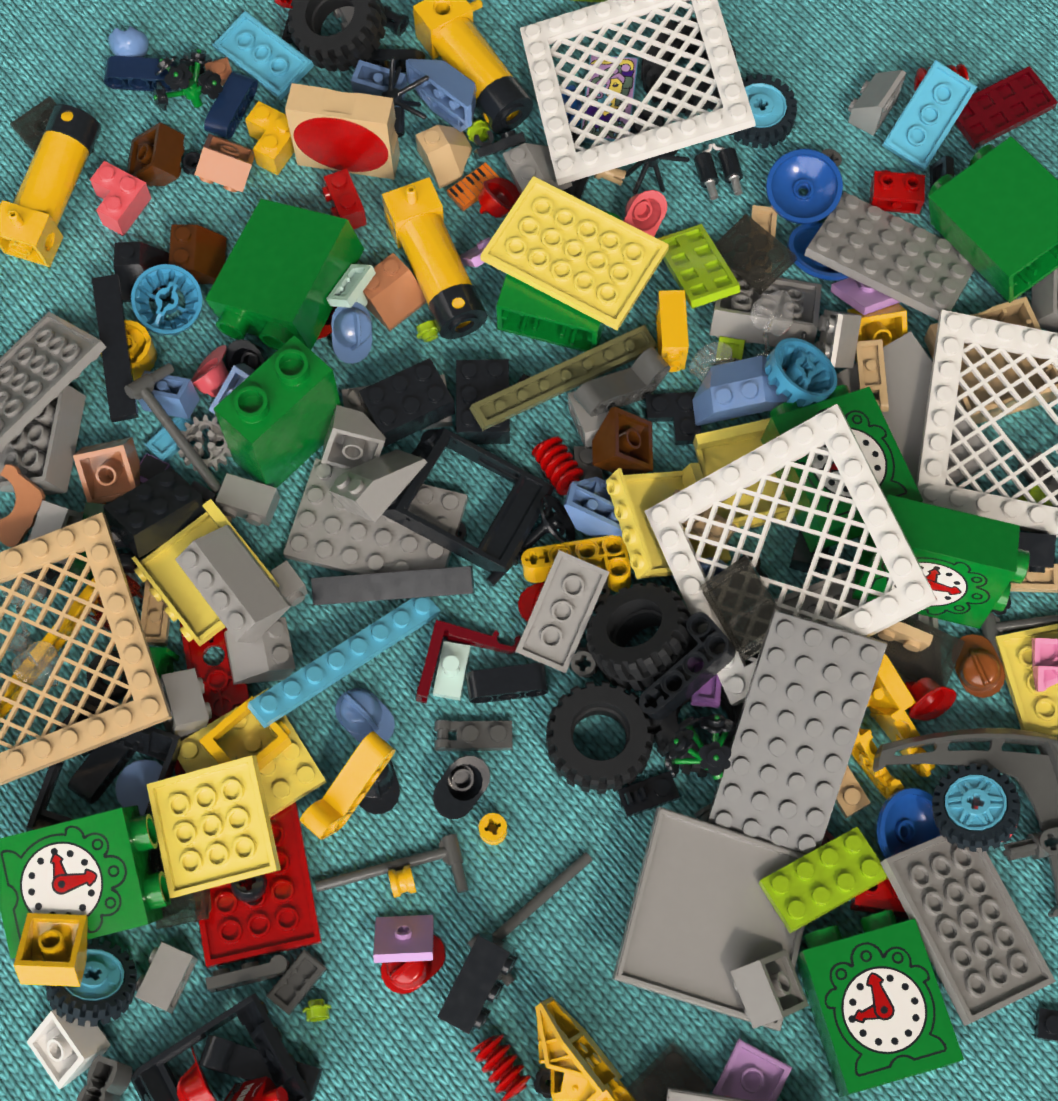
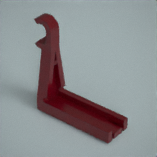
(457, 635)

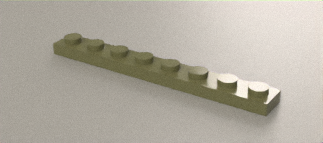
(562, 377)

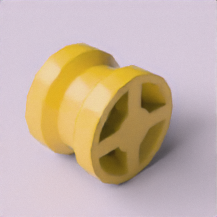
(494, 834)
(402, 881)

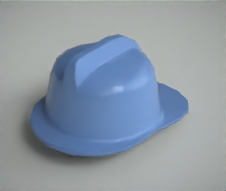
(351, 333)
(362, 713)

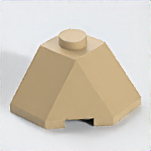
(444, 153)

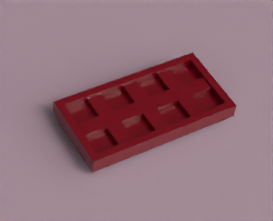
(1004, 107)

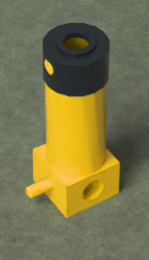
(449, 32)
(32, 219)
(419, 227)

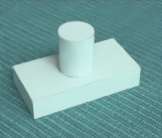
(351, 286)
(451, 670)

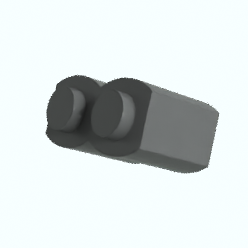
(106, 1080)

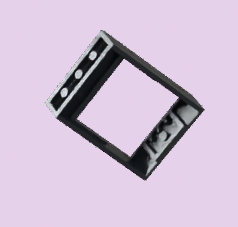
(511, 523)
(149, 741)
(157, 1083)

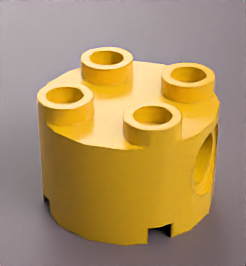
(141, 348)

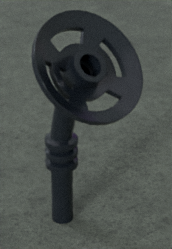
(549, 524)

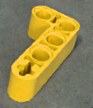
(538, 560)
(349, 787)

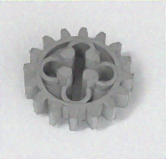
(215, 434)

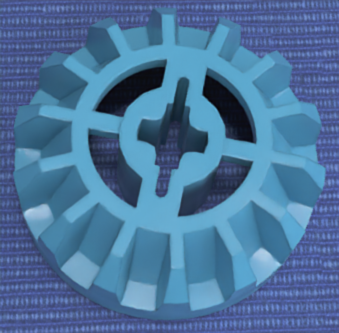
(175, 279)
(808, 375)

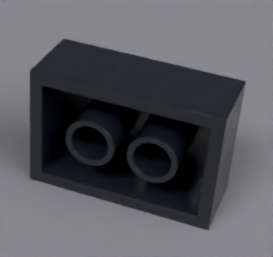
(473, 383)
(407, 401)
(154, 511)
(478, 983)

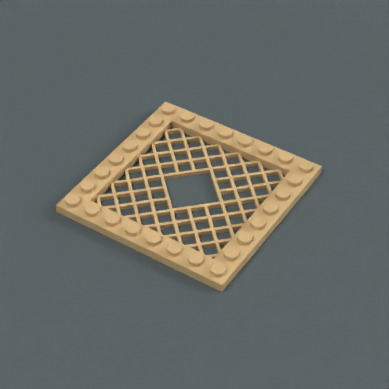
(148, 703)

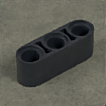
(507, 683)
(99, 771)

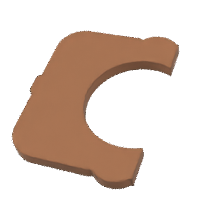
(28, 502)

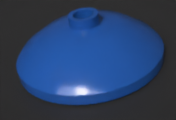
(807, 171)
(798, 243)
(912, 814)

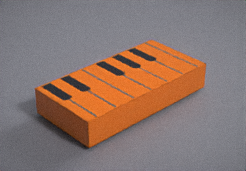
(467, 190)

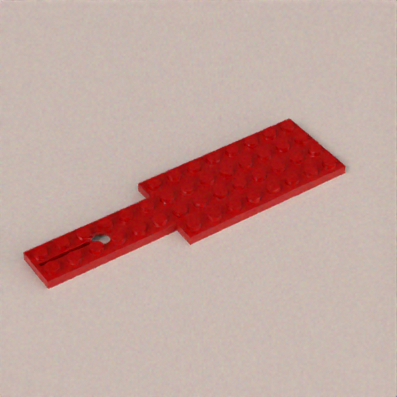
(287, 911)

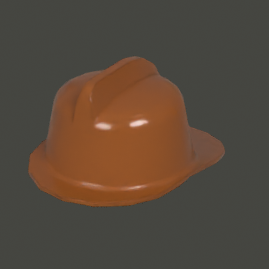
(979, 667)

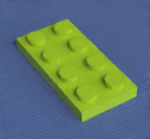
(698, 266)
(823, 879)

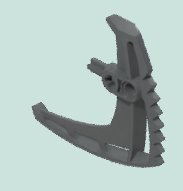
(1033, 772)

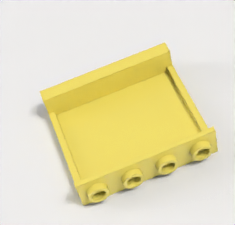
(726, 445)
(633, 496)
(175, 587)

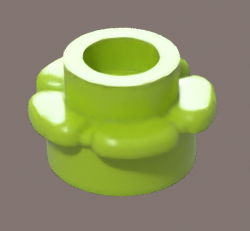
(478, 127)
(427, 331)
(317, 1010)

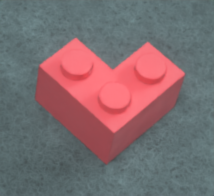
(122, 195)

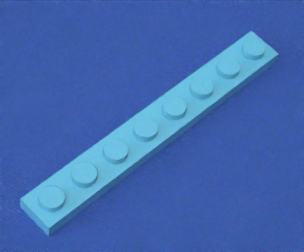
(342, 660)

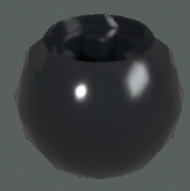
(252, 895)

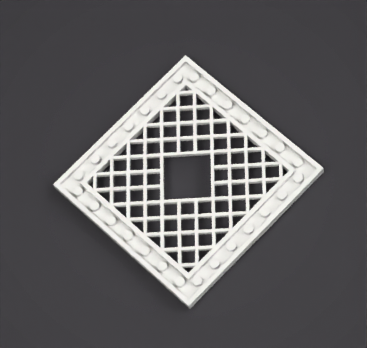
(574, 165)
(939, 423)
(827, 429)

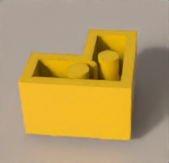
(273, 137)

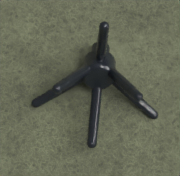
(396, 94)
(653, 162)

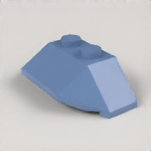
(446, 91)
(735, 391)
(592, 508)

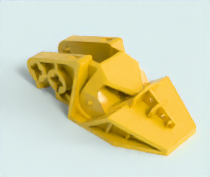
(888, 707)
(571, 1050)

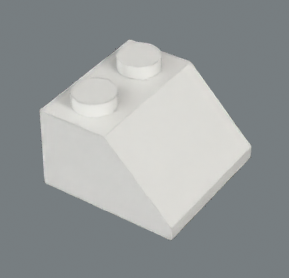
(66, 1047)

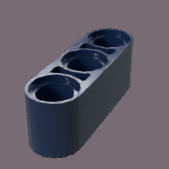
(134, 73)
(231, 105)

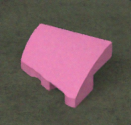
(1044, 662)

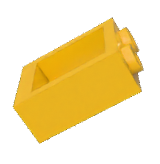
(672, 328)
(265, 756)

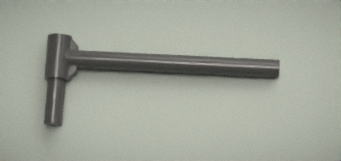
(142, 389)
(994, 627)
(448, 851)
(537, 901)

